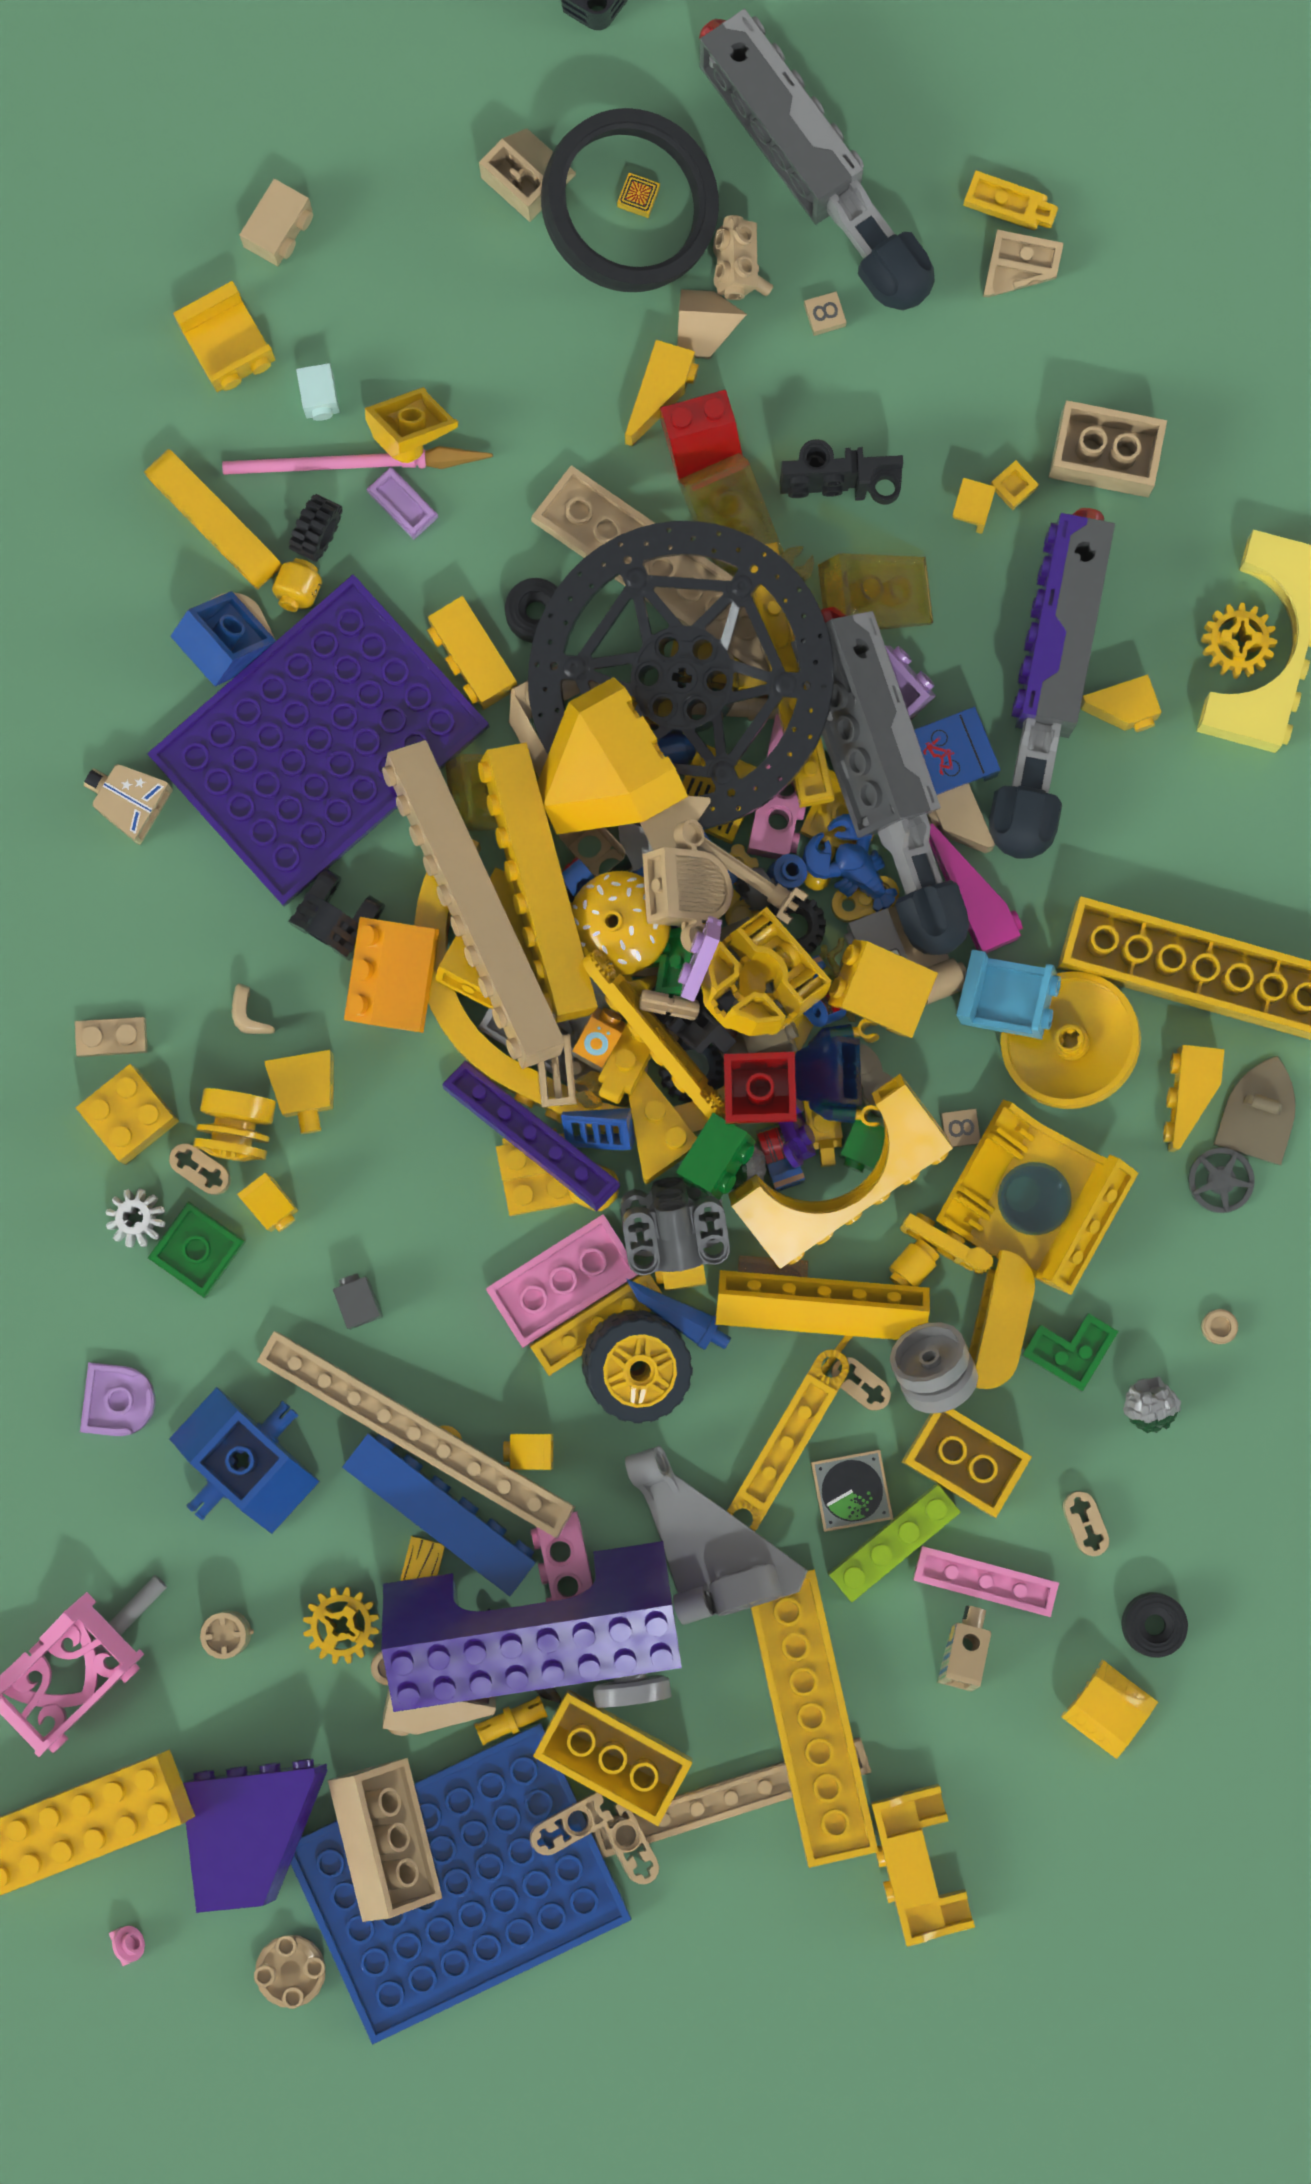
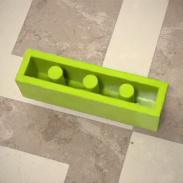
(894, 1542)

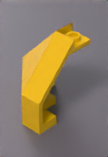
(606, 765)

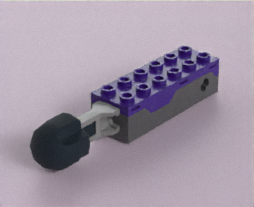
(1053, 678)

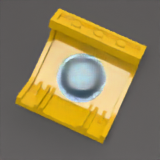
(1036, 1197)

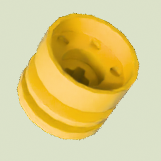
(234, 1124)

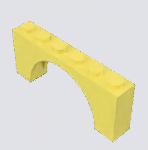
(1263, 714)

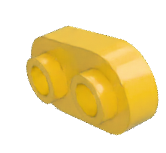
(862, 903)

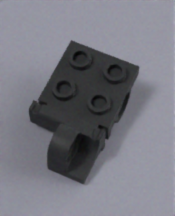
(820, 472)
(705, 1028)

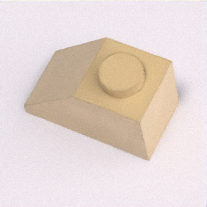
(962, 819)

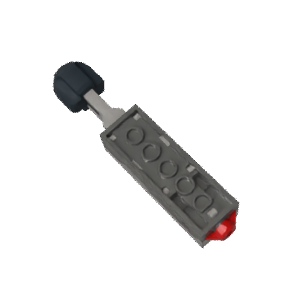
(810, 155)
(887, 778)

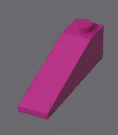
(988, 915)

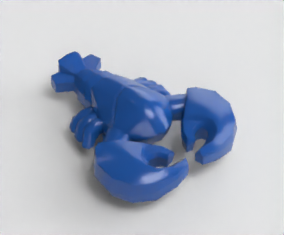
(851, 863)

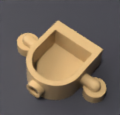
(685, 883)

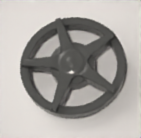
(1221, 1180)

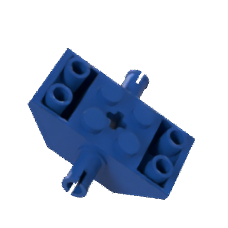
(272, 1481)

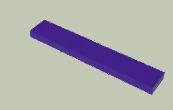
(531, 1135)

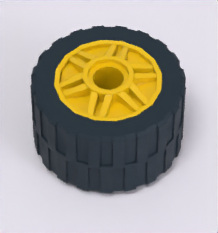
(649, 1390)

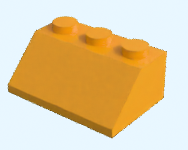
(391, 974)

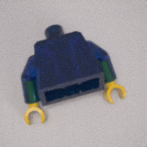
(831, 1073)

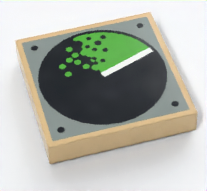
(851, 1490)

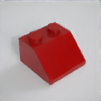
(700, 432)
(760, 1087)

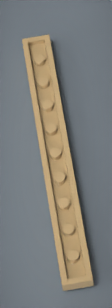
(416, 1434)

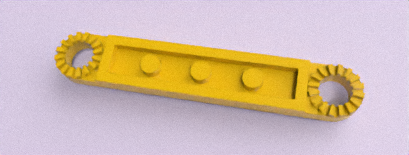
(647, 1026)
(789, 1439)

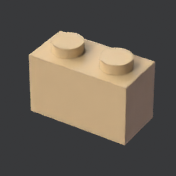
(277, 223)

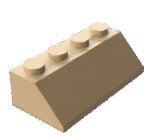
(385, 1840)

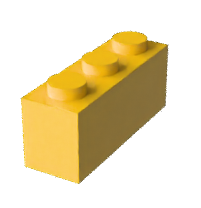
(471, 653)

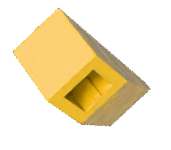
(1195, 1082)

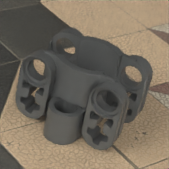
(674, 1226)

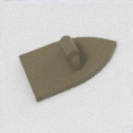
(1259, 1113)

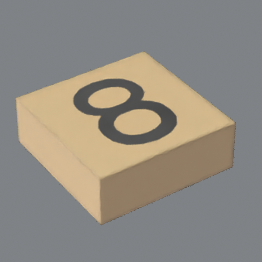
(825, 313)
(961, 1127)

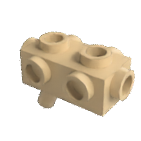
(737, 259)

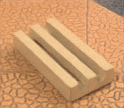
(558, 1101)

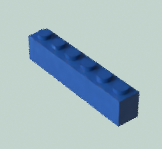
(439, 1513)

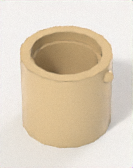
(225, 1634)

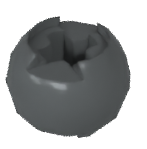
(753, 898)

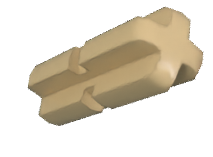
(676, 1006)

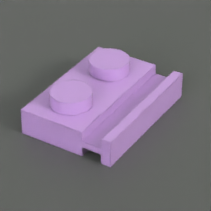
(703, 951)

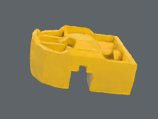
(757, 967)

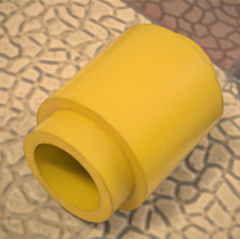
(914, 1264)

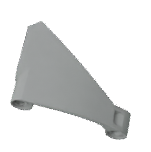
(711, 1554)

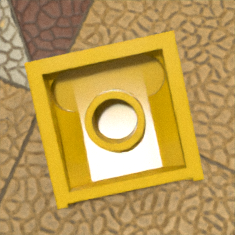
(408, 423)

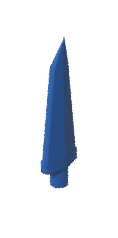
(688, 1320)

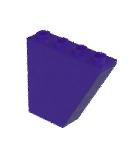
(247, 1831)

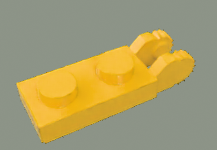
(948, 1245)

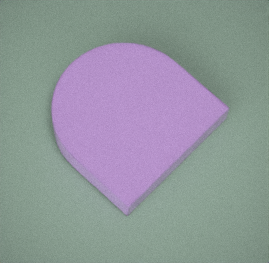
(116, 1400)

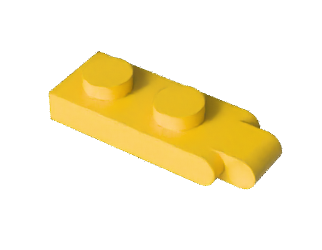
(1009, 202)
(624, 1067)

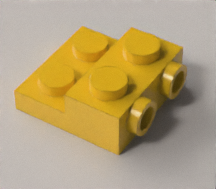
(528, 1185)

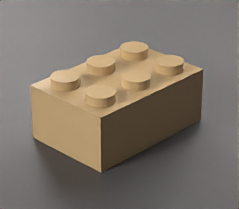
(1107, 449)

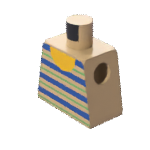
(965, 1667)

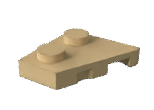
(1021, 262)

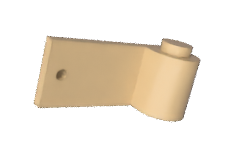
(950, 973)

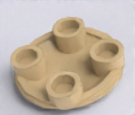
(290, 1971)

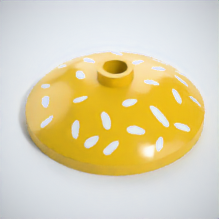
(631, 943)

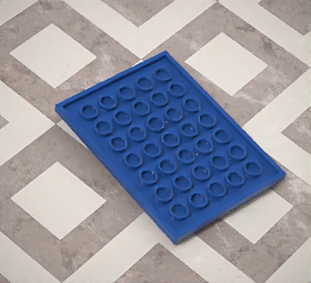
(499, 1900)

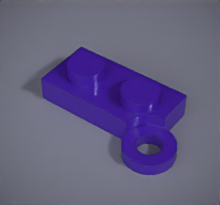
(798, 1138)

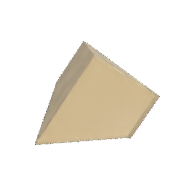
(705, 321)

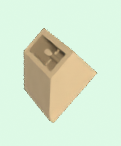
(517, 171)

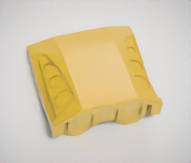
(1110, 1709)

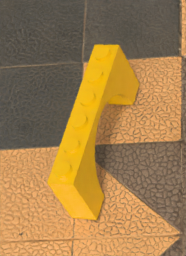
(793, 1226)

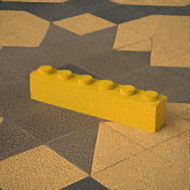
(820, 1305)

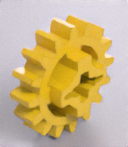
(1224, 640)
(326, 1616)

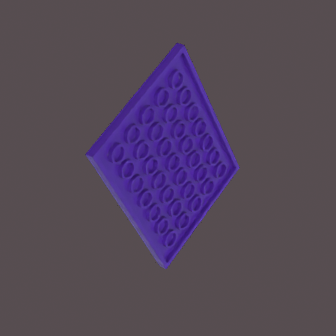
(300, 739)

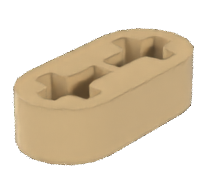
(195, 1176)
(866, 1377)
(1093, 1520)

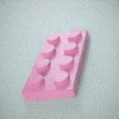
(562, 1281)

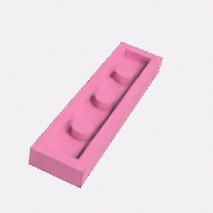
(986, 1581)

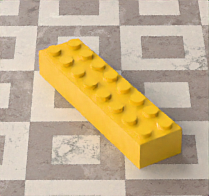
(1189, 966)

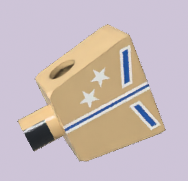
(128, 799)

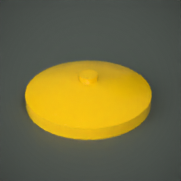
(1085, 1050)

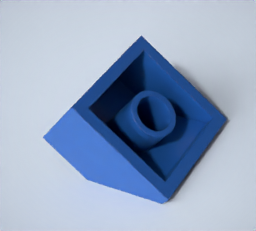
(221, 637)

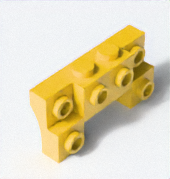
(911, 1879)

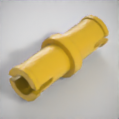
(511, 1720)

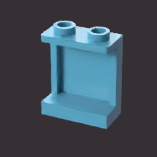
(1008, 996)

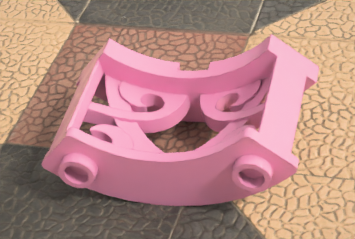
(77, 1625)

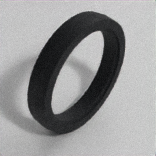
(686, 154)

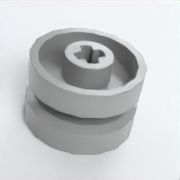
(934, 1367)
(632, 1690)

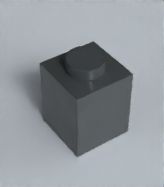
(357, 1301)

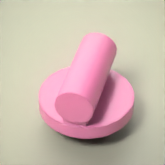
(127, 1944)

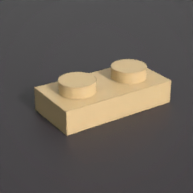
(111, 1037)

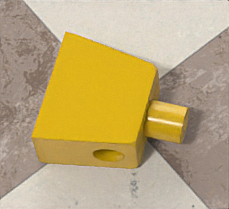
(303, 1086)

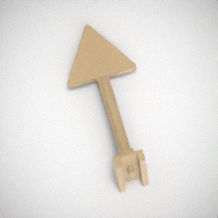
(660, 834)

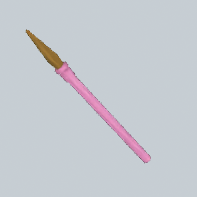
(437, 457)

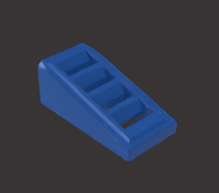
(609, 1117)

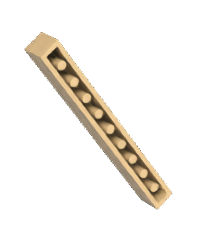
(473, 905)

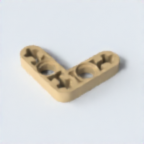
(596, 1819)

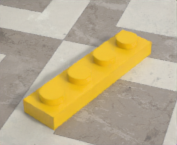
(568, 1340)

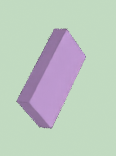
(402, 503)

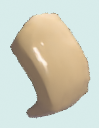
(239, 1015)

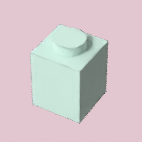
(318, 392)

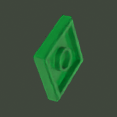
(196, 1249)

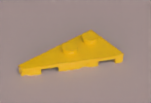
(659, 1130)

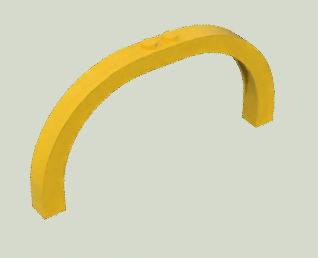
(492, 1061)

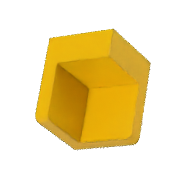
(974, 503)

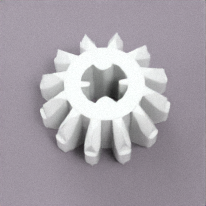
(140, 1228)

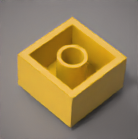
(127, 1114)

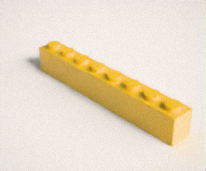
(537, 881)

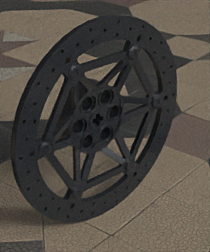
(651, 655)

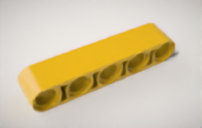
(213, 519)

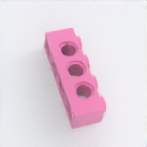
(764, 839)
(575, 1566)

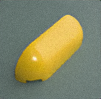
(1002, 1320)

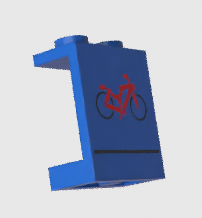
(957, 751)

